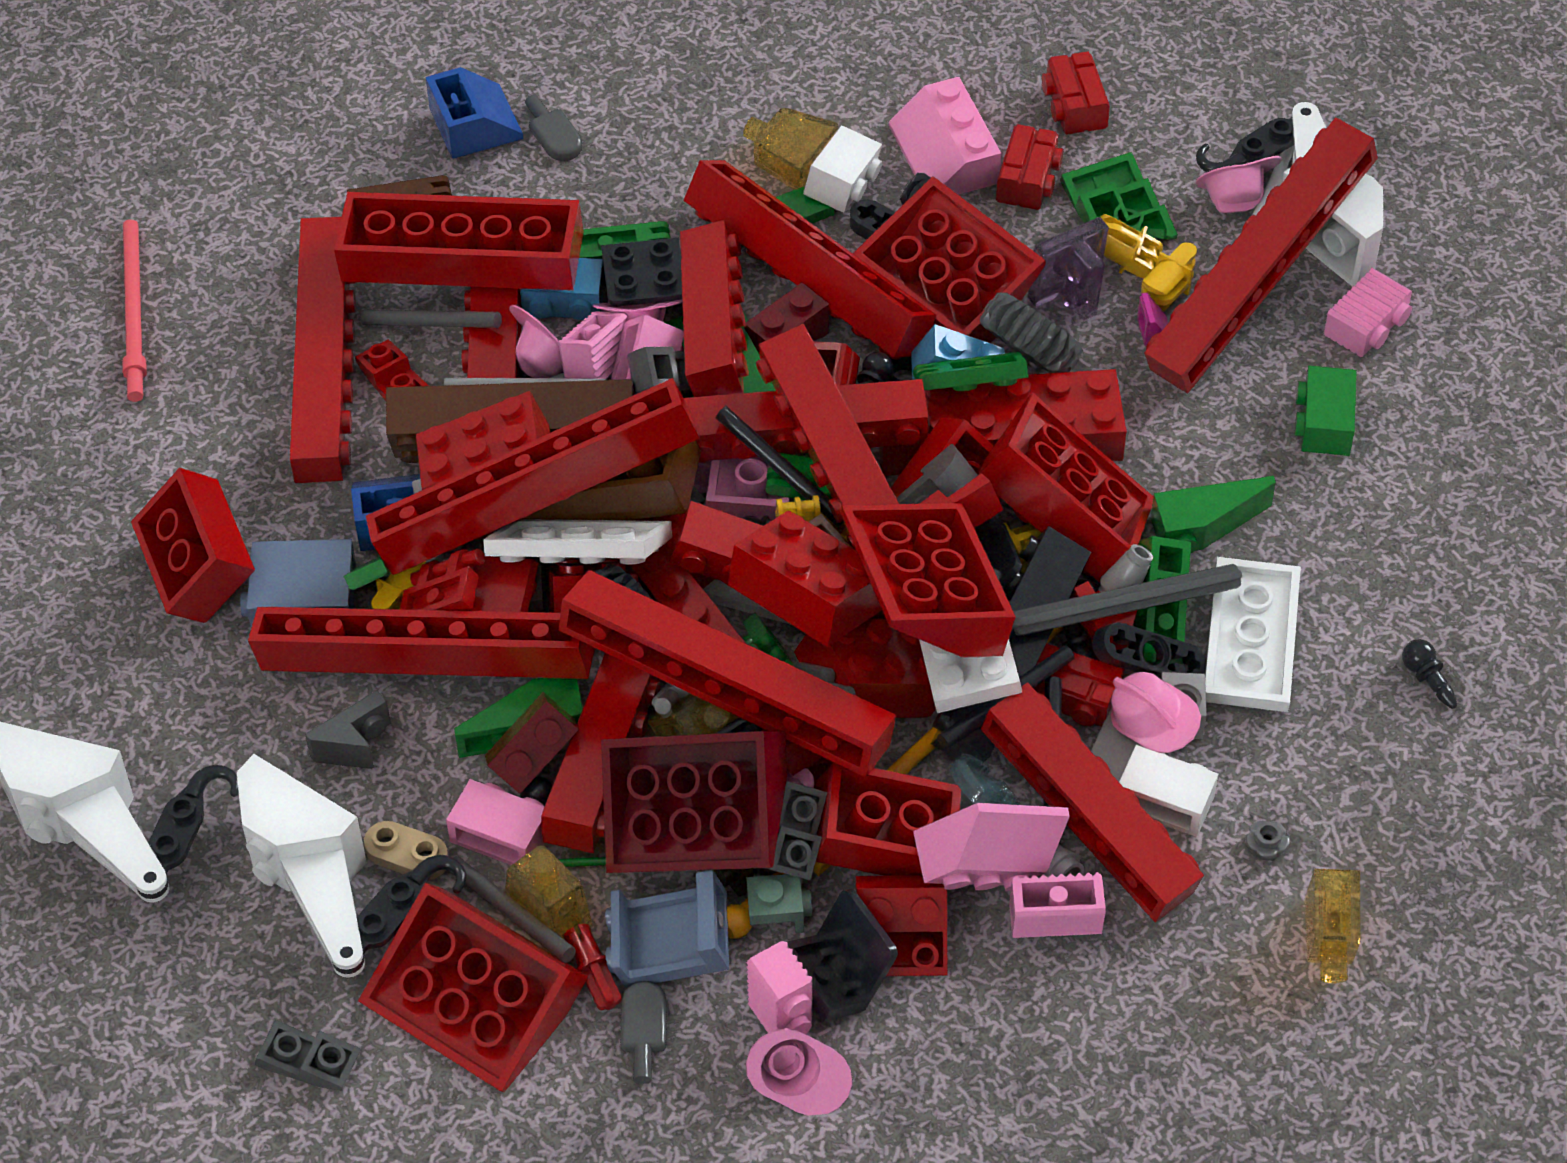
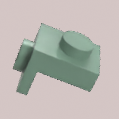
(778, 900)

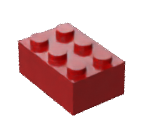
(478, 437)
(192, 545)
(804, 578)
(879, 665)
(873, 818)

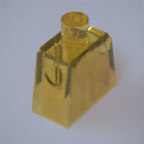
(789, 144)
(691, 717)
(545, 887)
(1333, 921)

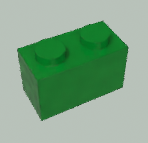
(1328, 410)

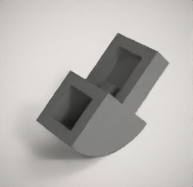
(656, 365)
(945, 473)

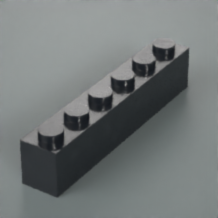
(1046, 576)

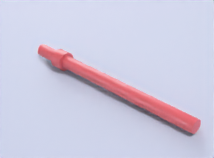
(134, 362)

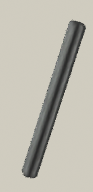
(1126, 599)

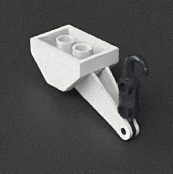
(1354, 232)
(83, 795)
(315, 853)

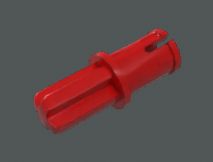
(593, 964)

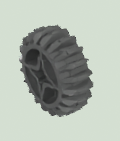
(1031, 334)

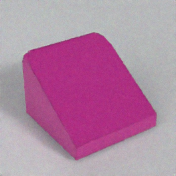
(1150, 318)

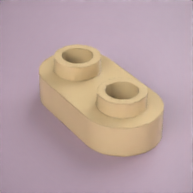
(403, 850)

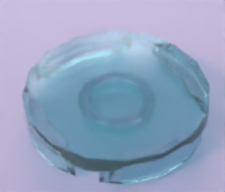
(977, 785)

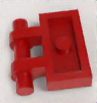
(445, 584)

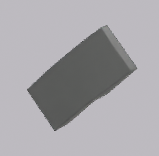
(798, 827)
(310, 1059)

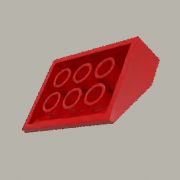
(950, 258)
(1067, 484)
(932, 575)
(471, 987)

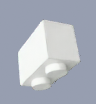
(843, 169)
(1170, 789)

